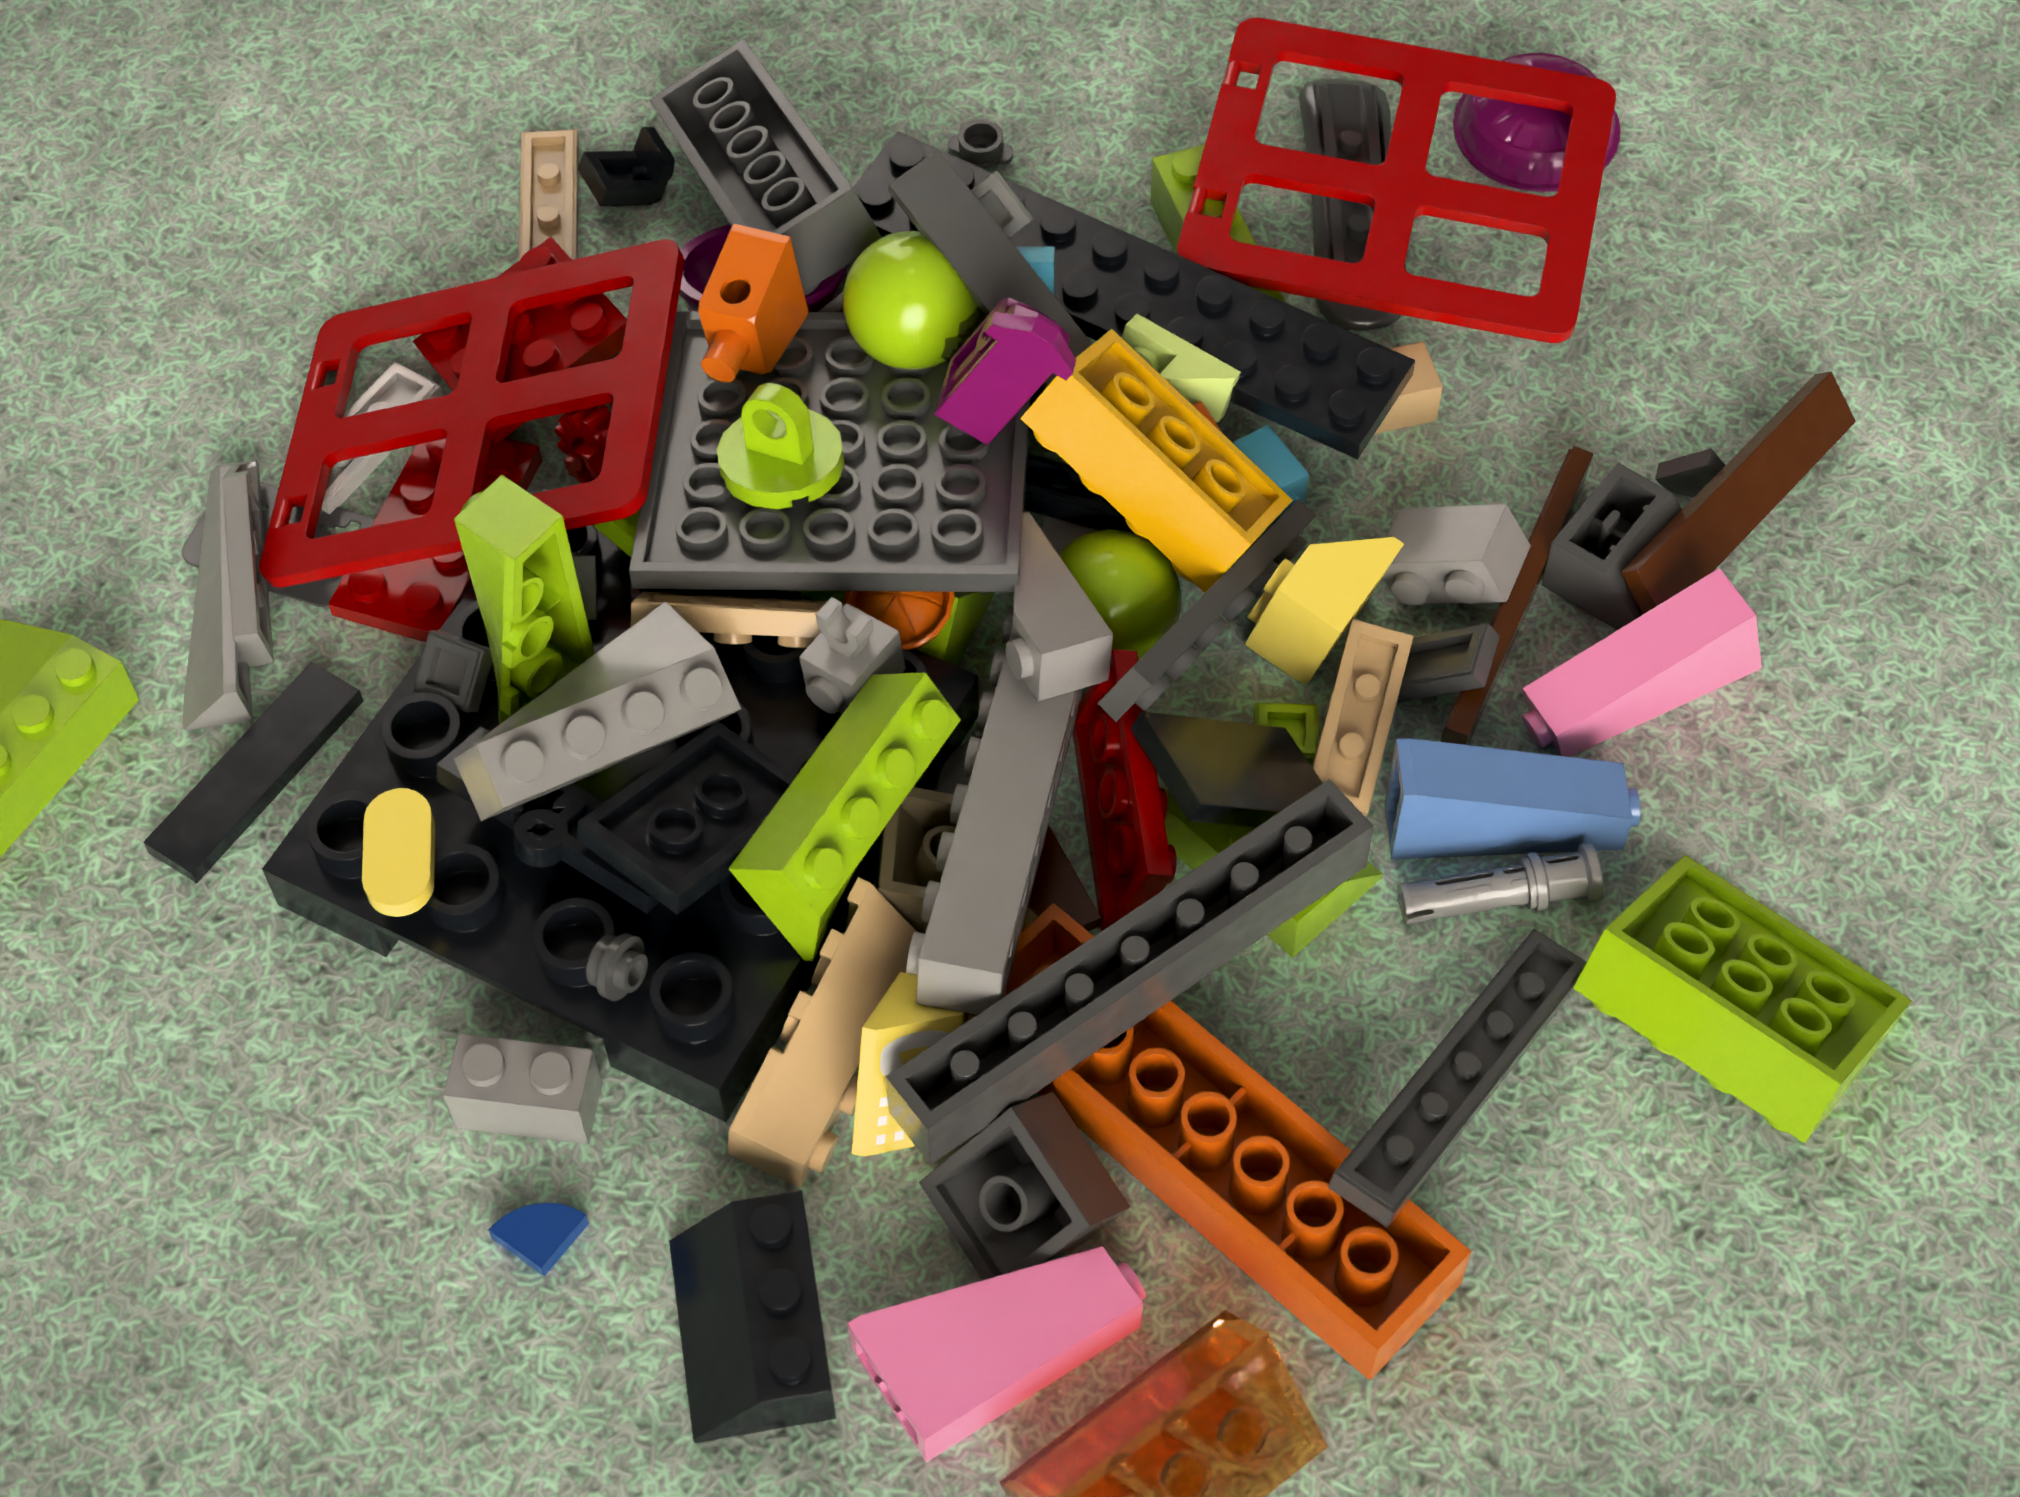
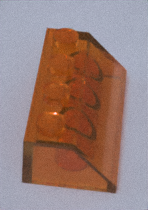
(1195, 1424)

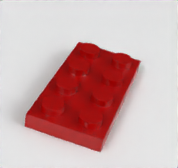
(423, 592)
(1120, 803)

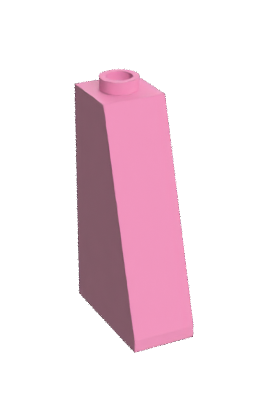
(1646, 668)
(991, 1344)

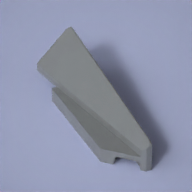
(230, 603)

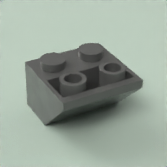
(1602, 542)

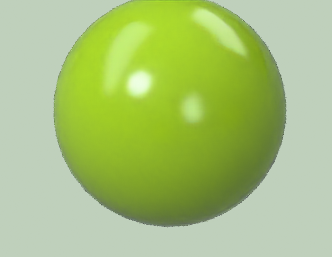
(904, 301)
(1127, 585)

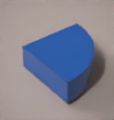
(539, 1233)

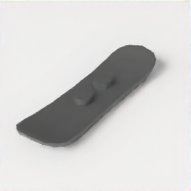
(1351, 124)

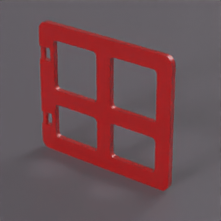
(1401, 185)

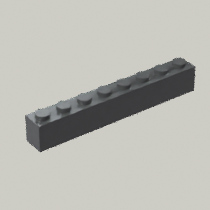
(1127, 971)

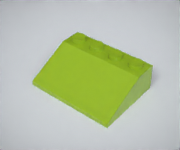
(54, 713)
(1741, 996)

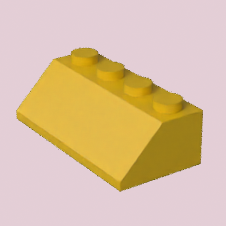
(1156, 460)

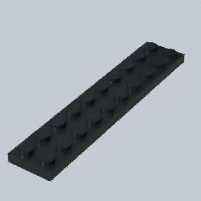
(1289, 361)

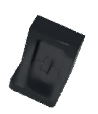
(629, 176)

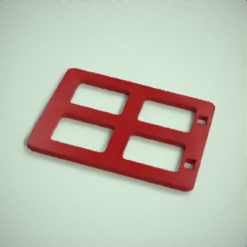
(476, 409)

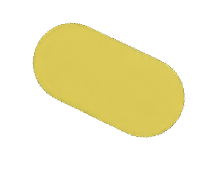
(398, 852)

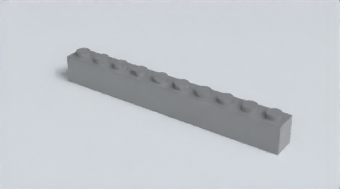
(998, 834)

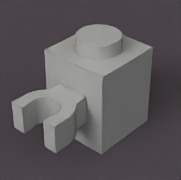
(847, 654)

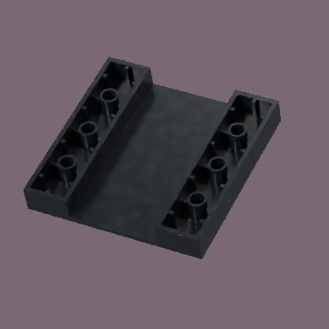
(714, 971)

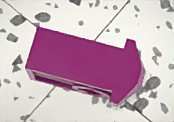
(1002, 368)

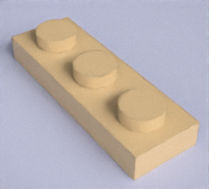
(738, 618)
(1361, 710)

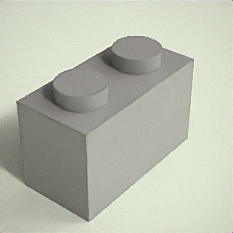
(1456, 554)
(523, 1088)

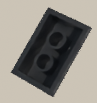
(751, 1319)

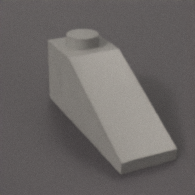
(1055, 629)

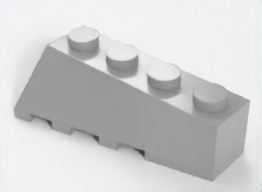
(616, 705)

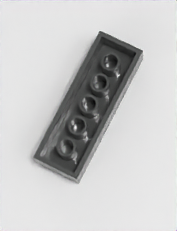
(766, 162)

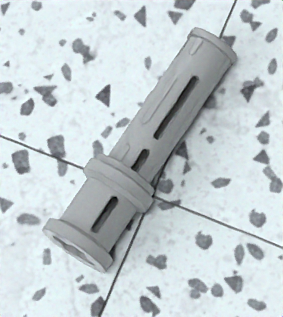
(1530, 882)

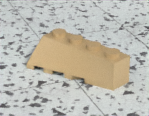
(808, 1084)

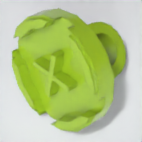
(779, 450)

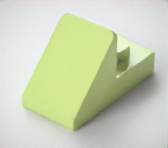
(1183, 365)

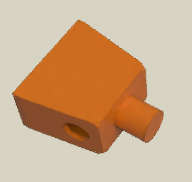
(751, 304)

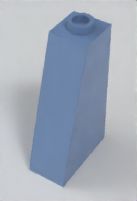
(1502, 802)

